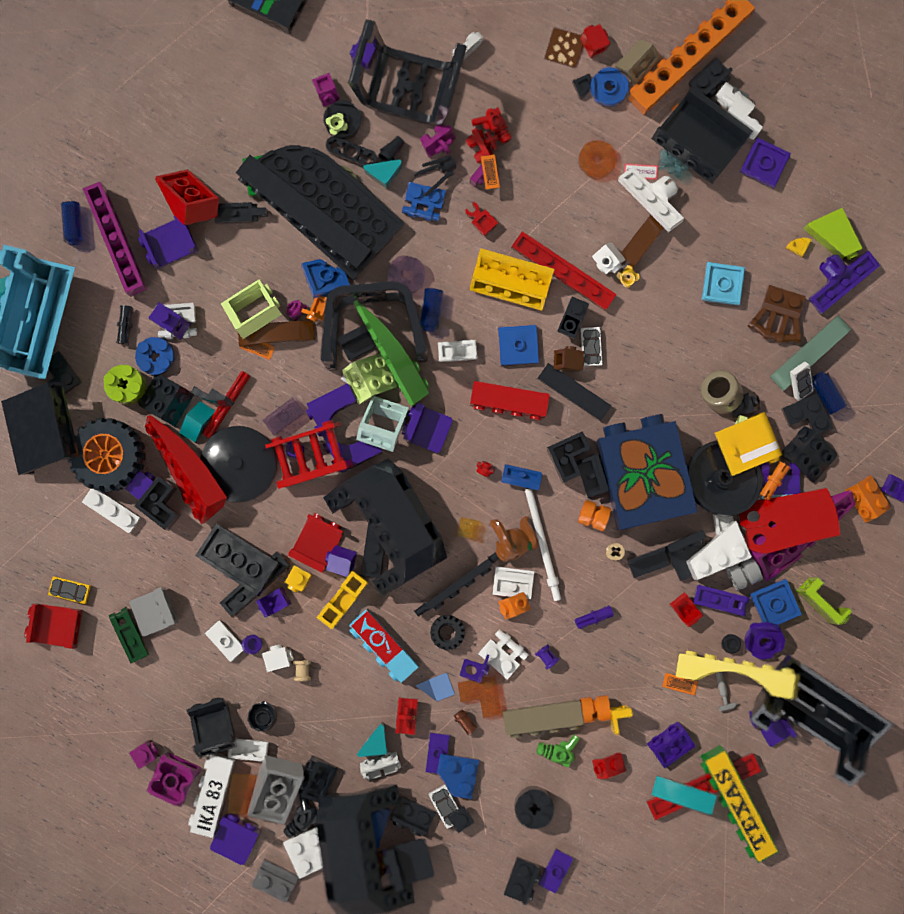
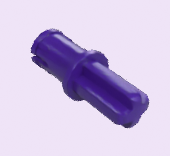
(594, 617)

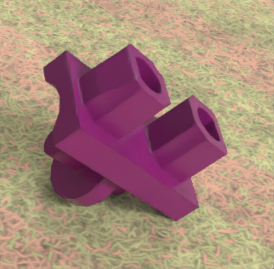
(439, 142)

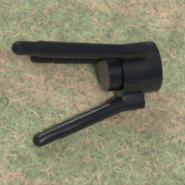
(444, 165)

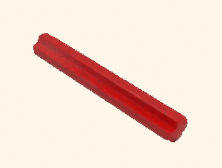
(221, 411)

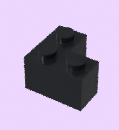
(563, 455)
(154, 503)

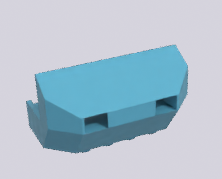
(31, 311)

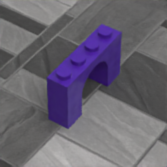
(324, 409)

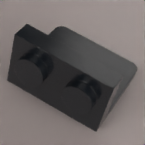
(165, 399)
(809, 453)
(408, 863)

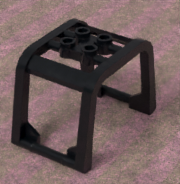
(445, 93)
(366, 294)

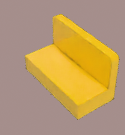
(618, 712)

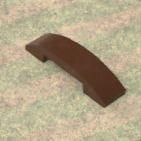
(641, 241)
(280, 332)

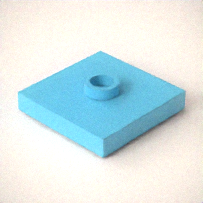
(723, 283)

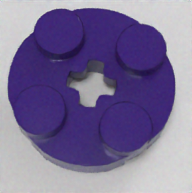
(764, 630)

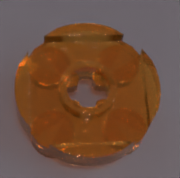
(604, 151)

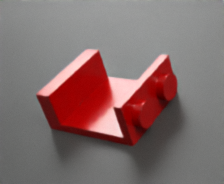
(315, 542)
(53, 625)

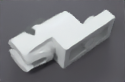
(738, 106)

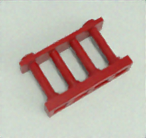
(321, 468)

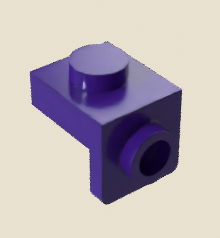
(273, 602)

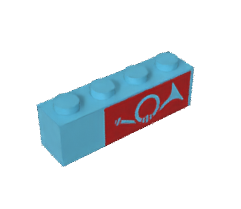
(385, 647)

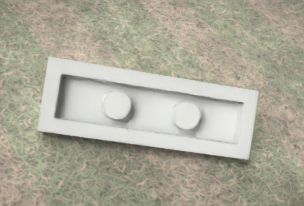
(111, 510)

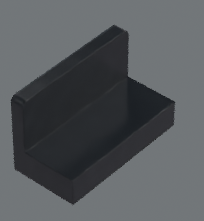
(356, 342)
(648, 562)

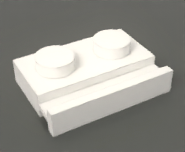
(512, 582)

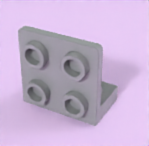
(154, 611)

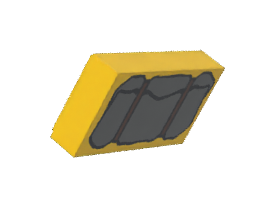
(69, 590)

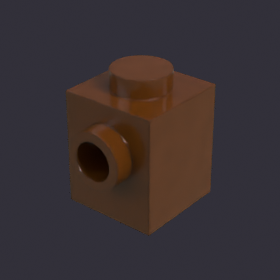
(569, 359)

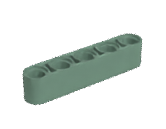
(812, 350)

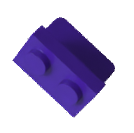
(426, 428)
(235, 838)

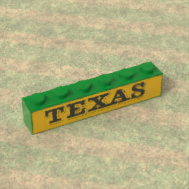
(739, 804)

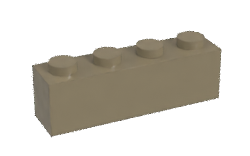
(543, 717)

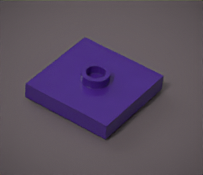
(765, 162)

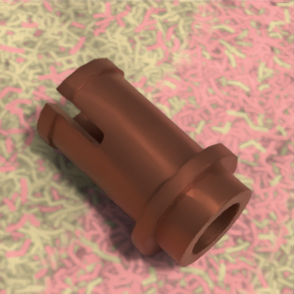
(465, 722)

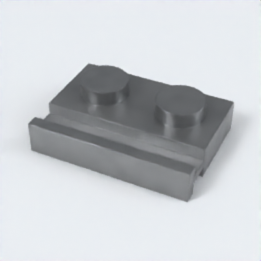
(275, 880)

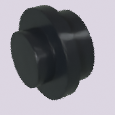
(731, 643)

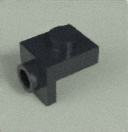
(749, 404)

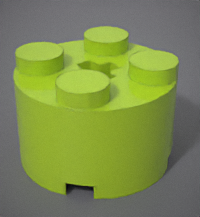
(115, 380)

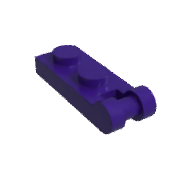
(720, 600)

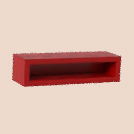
(509, 399)

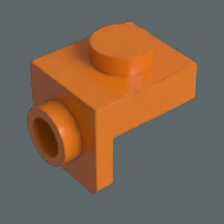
(317, 310)
(514, 605)

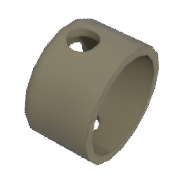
(721, 405)

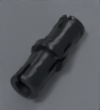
(124, 324)

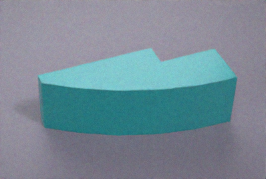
(684, 794)

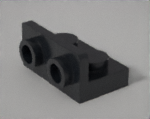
(711, 77)
(317, 779)
(413, 816)
(522, 880)

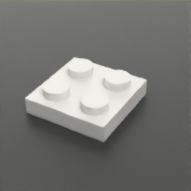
(304, 852)

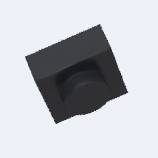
(460, 819)

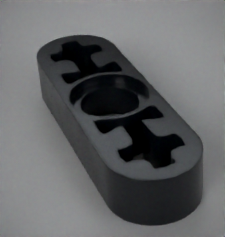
(337, 152)

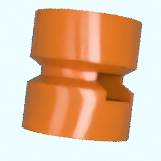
(594, 515)
(595, 709)

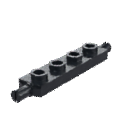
(453, 591)

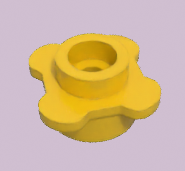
(627, 282)

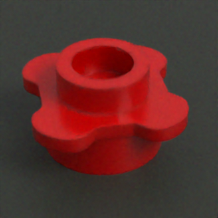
(485, 468)

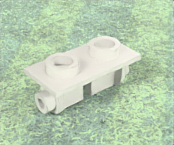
(371, 767)

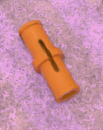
(774, 480)

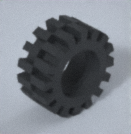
(459, 632)

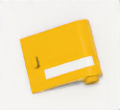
(748, 444)

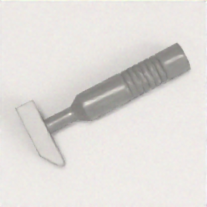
(723, 692)

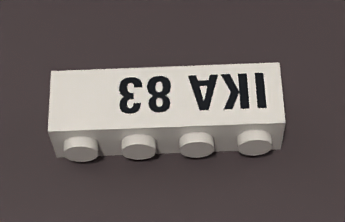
(212, 795)

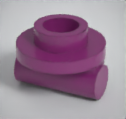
(294, 309)

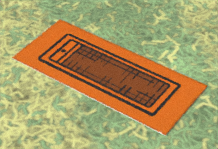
(490, 172)
(263, 350)
(680, 684)

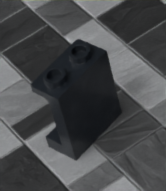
(212, 727)

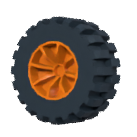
(108, 455)

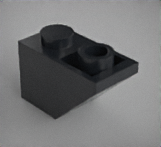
(573, 317)

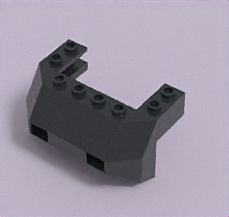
(395, 519)
(828, 715)
(350, 852)

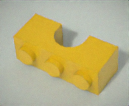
(342, 600)

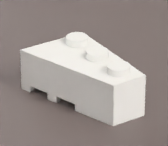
(721, 552)

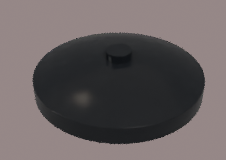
(240, 462)
(716, 488)

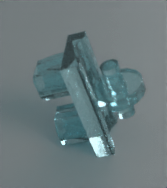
(667, 161)

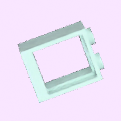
(378, 436)

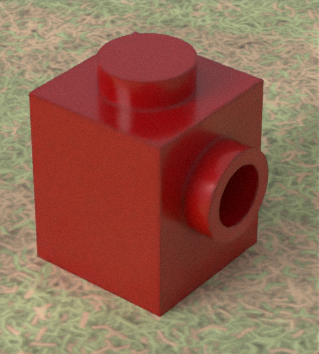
(595, 40)

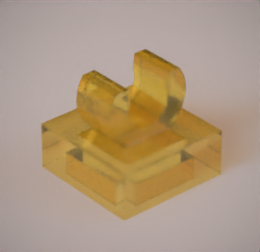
(468, 528)

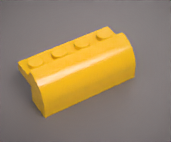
(511, 279)

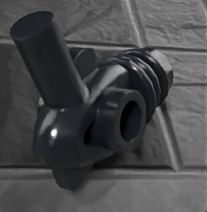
(302, 820)

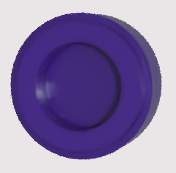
(251, 644)

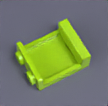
(809, 594)

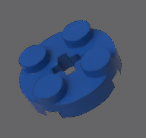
(602, 95)
(146, 349)

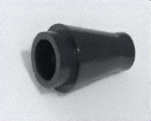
(391, 150)

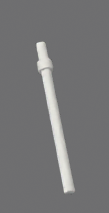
(552, 579)

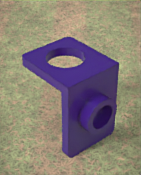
(481, 669)
(778, 731)

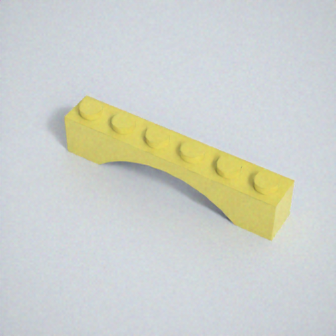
(778, 683)

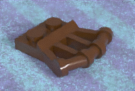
(784, 304)

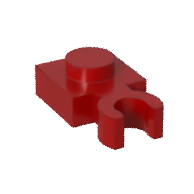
(482, 220)

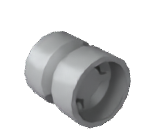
(745, 573)

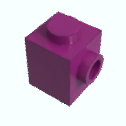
(144, 754)

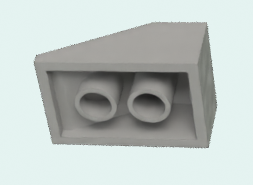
(275, 789)

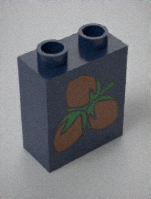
(645, 472)

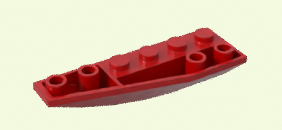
(189, 472)

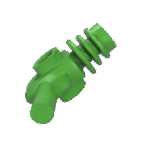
(559, 753)

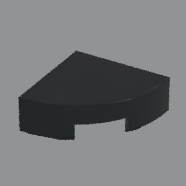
(582, 85)

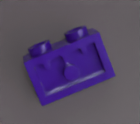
(671, 744)

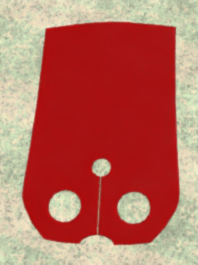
(797, 517)

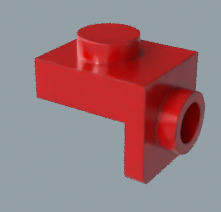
(686, 610)
(609, 766)

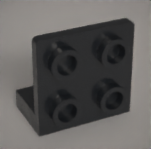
(683, 550)

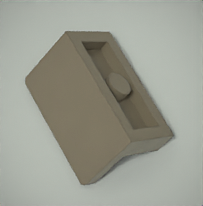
(638, 60)

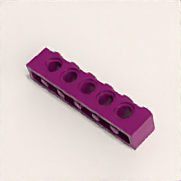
(115, 239)

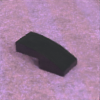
(213, 397)

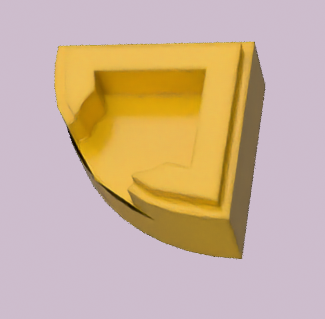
(799, 246)

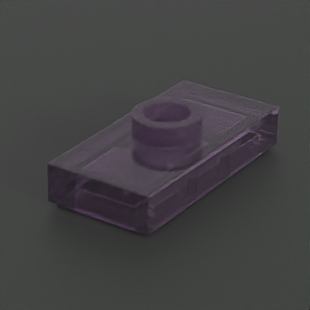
(283, 416)

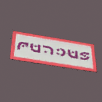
(646, 171)

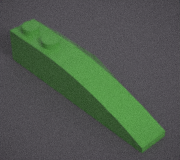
(402, 368)

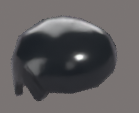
(262, 716)

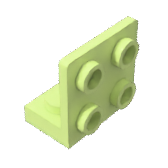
(369, 377)

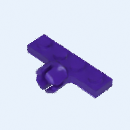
(841, 278)

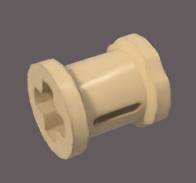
(621, 551)
(302, 670)

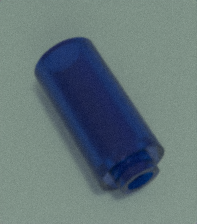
(71, 222)
(431, 309)
(828, 392)

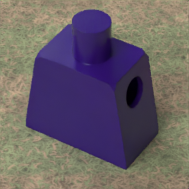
(169, 321)

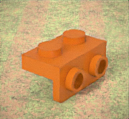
(869, 499)

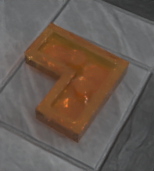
(485, 691)

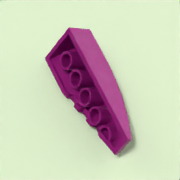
(776, 562)

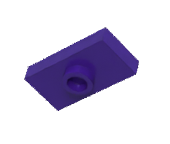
(437, 744)
(555, 871)

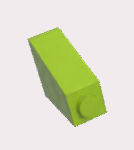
(835, 234)

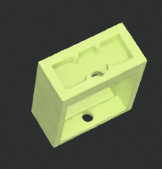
(243, 299)

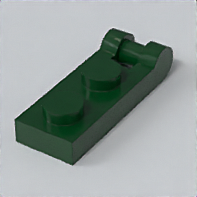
(129, 635)

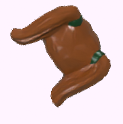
(514, 541)

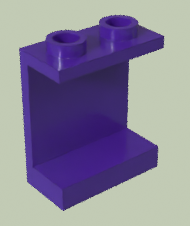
(167, 243)

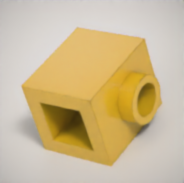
(298, 579)

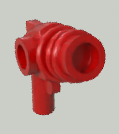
(496, 123)

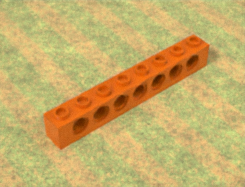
(644, 101)

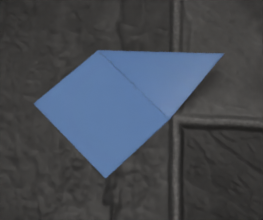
(437, 687)

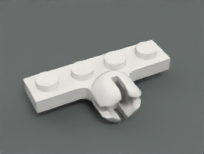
(654, 197)

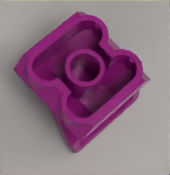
(173, 779)

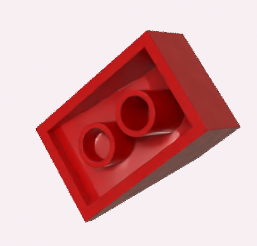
(188, 197)

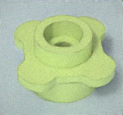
(341, 124)

